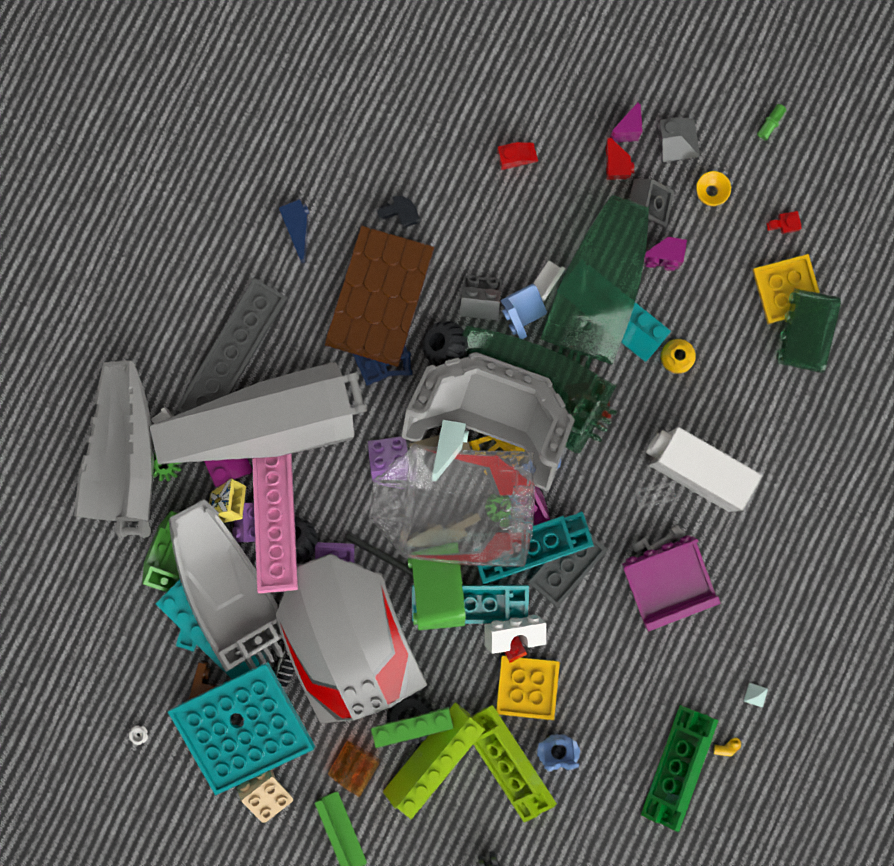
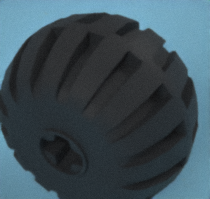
(444, 342)
(305, 539)

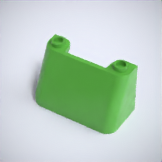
(437, 594)

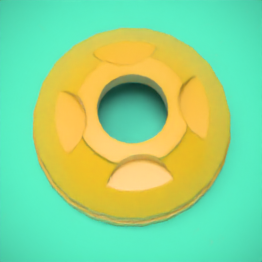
(717, 180)
(671, 363)

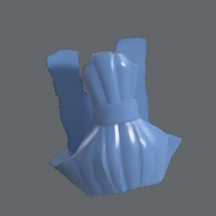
(549, 761)

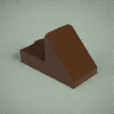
(199, 685)

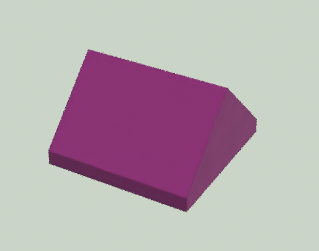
(629, 127)

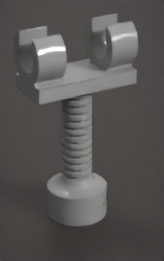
(676, 534)

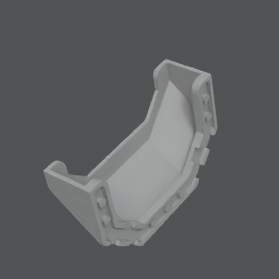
(497, 403)

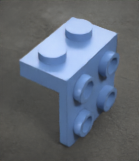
(523, 309)

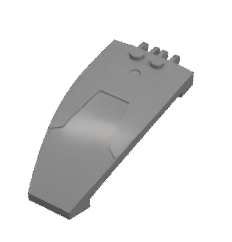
(223, 589)

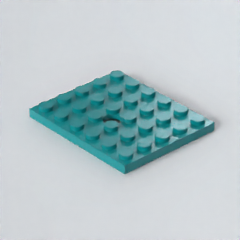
(235, 753)

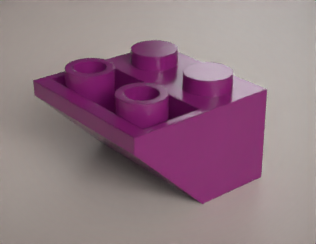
(667, 254)

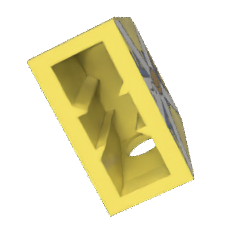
(229, 500)

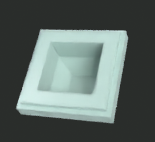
(755, 694)

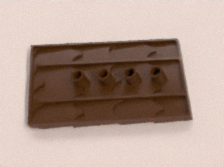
(379, 296)

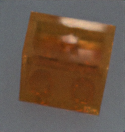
(353, 768)

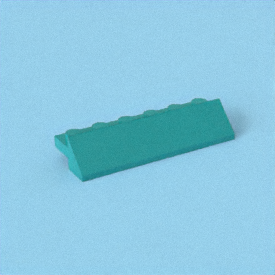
(644, 333)
(548, 542)
(491, 603)

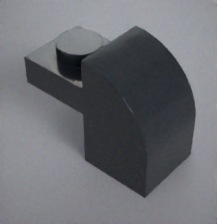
(403, 208)

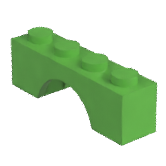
(412, 728)

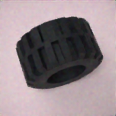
(414, 700)

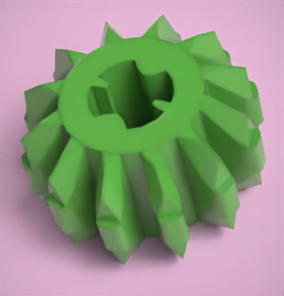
(165, 473)

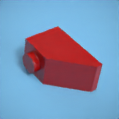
(516, 154)
(617, 162)

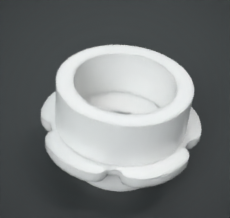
(143, 735)

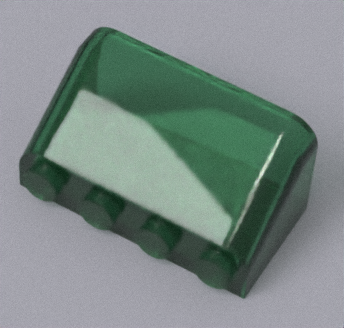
(808, 330)

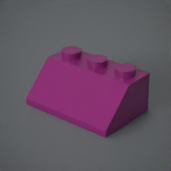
(228, 469)

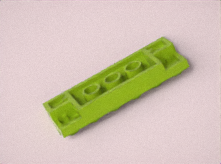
(432, 763)
(511, 766)

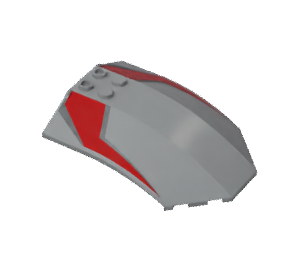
(346, 641)

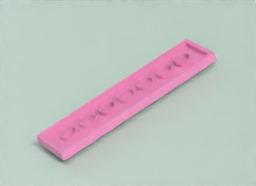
(274, 524)

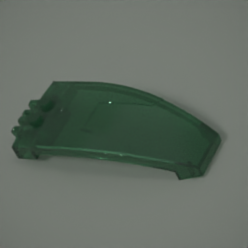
(601, 284)
(578, 386)

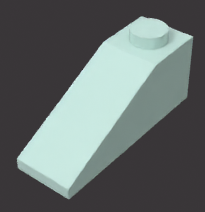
(449, 445)

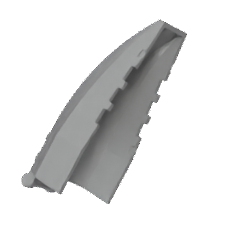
(119, 460)

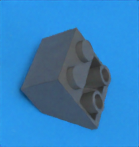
(481, 297)

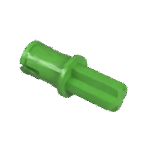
(771, 121)

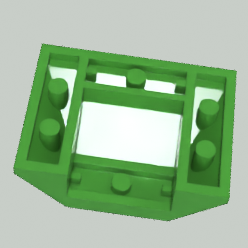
(160, 564)

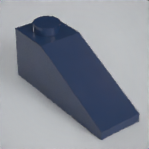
(297, 223)

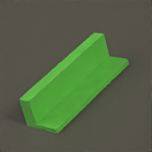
(340, 830)

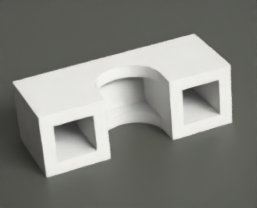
(500, 633)

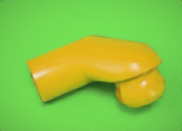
(729, 748)

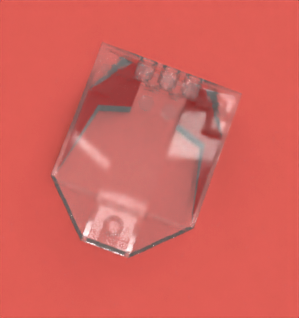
(469, 516)

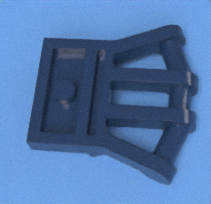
(376, 371)

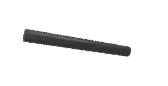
(378, 553)

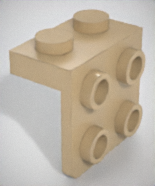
(264, 796)

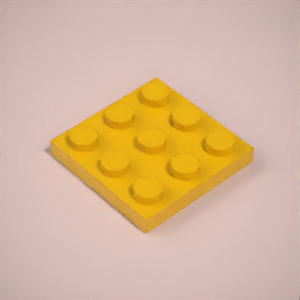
(778, 281)
(528, 688)

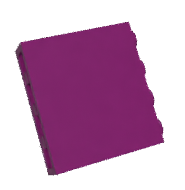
(670, 583)

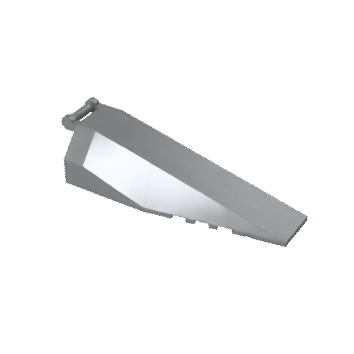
(264, 419)

